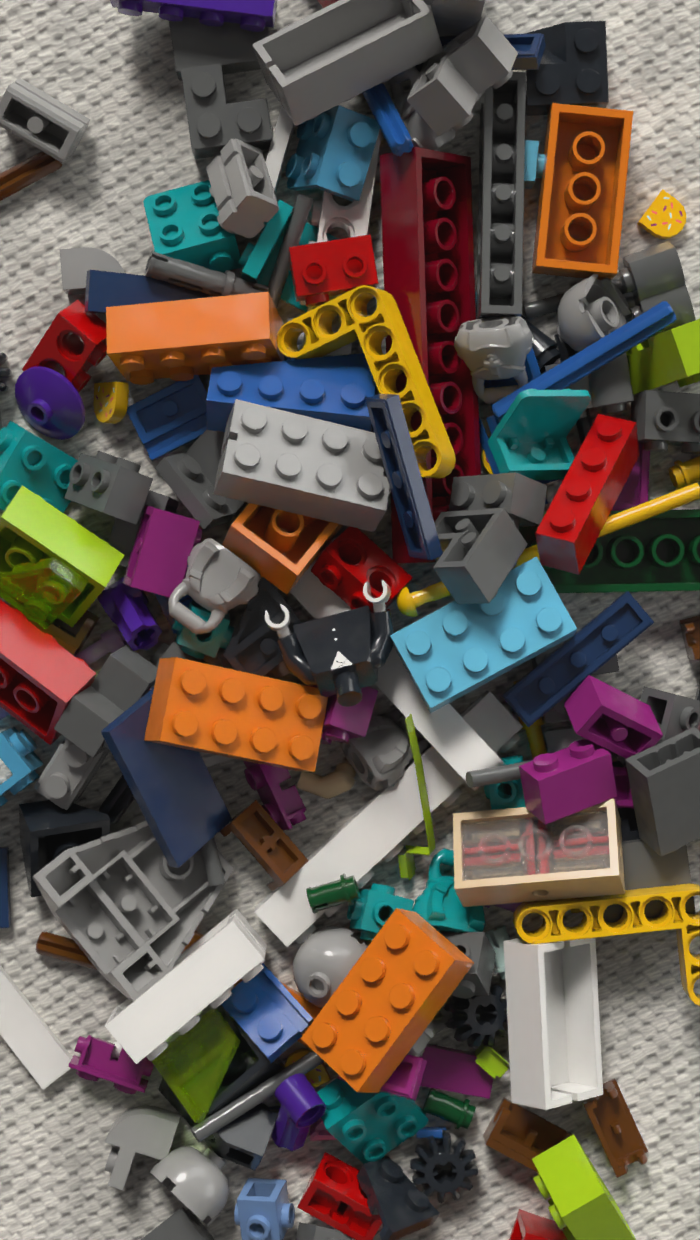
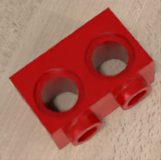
(64, 348)
(352, 562)
(338, 1199)

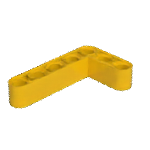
(384, 367)
(632, 921)

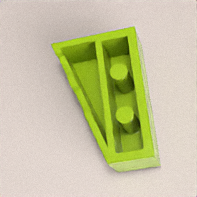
(666, 358)

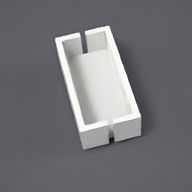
(199, 979)
(553, 1022)

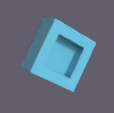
(532, 163)

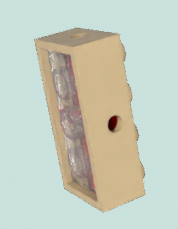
(518, 858)

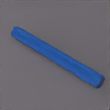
(596, 354)

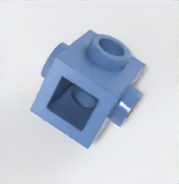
(264, 1210)

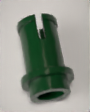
(333, 893)
(449, 1109)

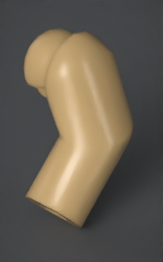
(330, 785)

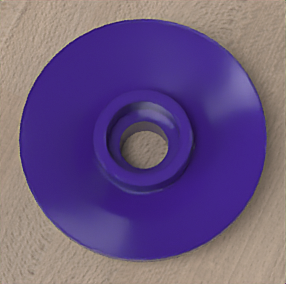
(49, 402)

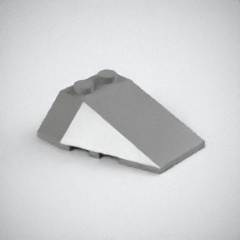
(128, 904)

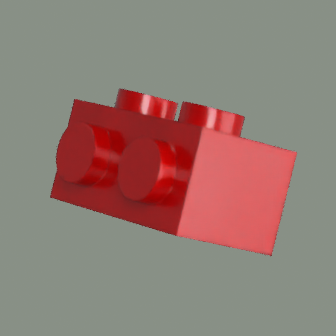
(331, 268)

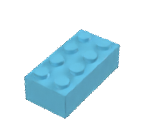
(476, 643)

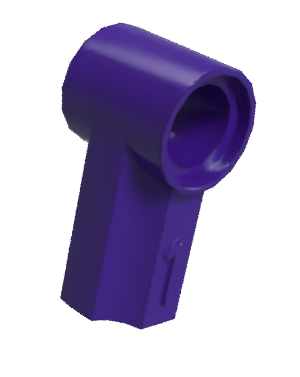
(130, 612)
(298, 1111)

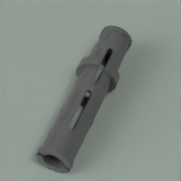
(198, 277)

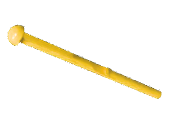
(408, 602)

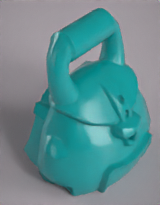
(441, 904)

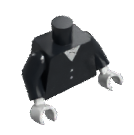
(339, 650)

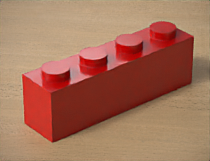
(587, 494)

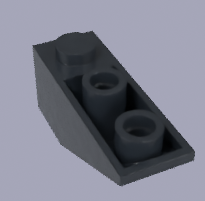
(239, 1141)

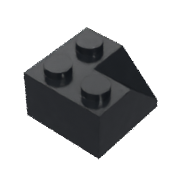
(570, 69)

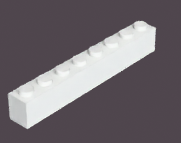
(380, 826)

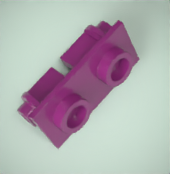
(278, 803)
(97, 1063)

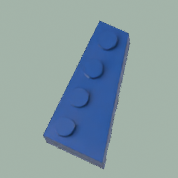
(313, 387)

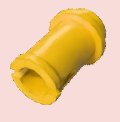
(685, 473)

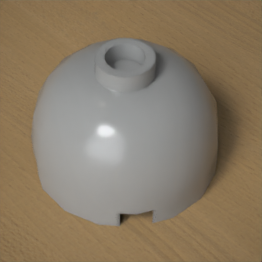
(590, 312)
(325, 962)
(195, 1180)

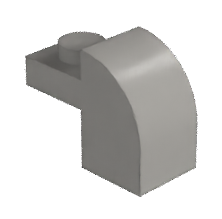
(76, 263)
(142, 1131)

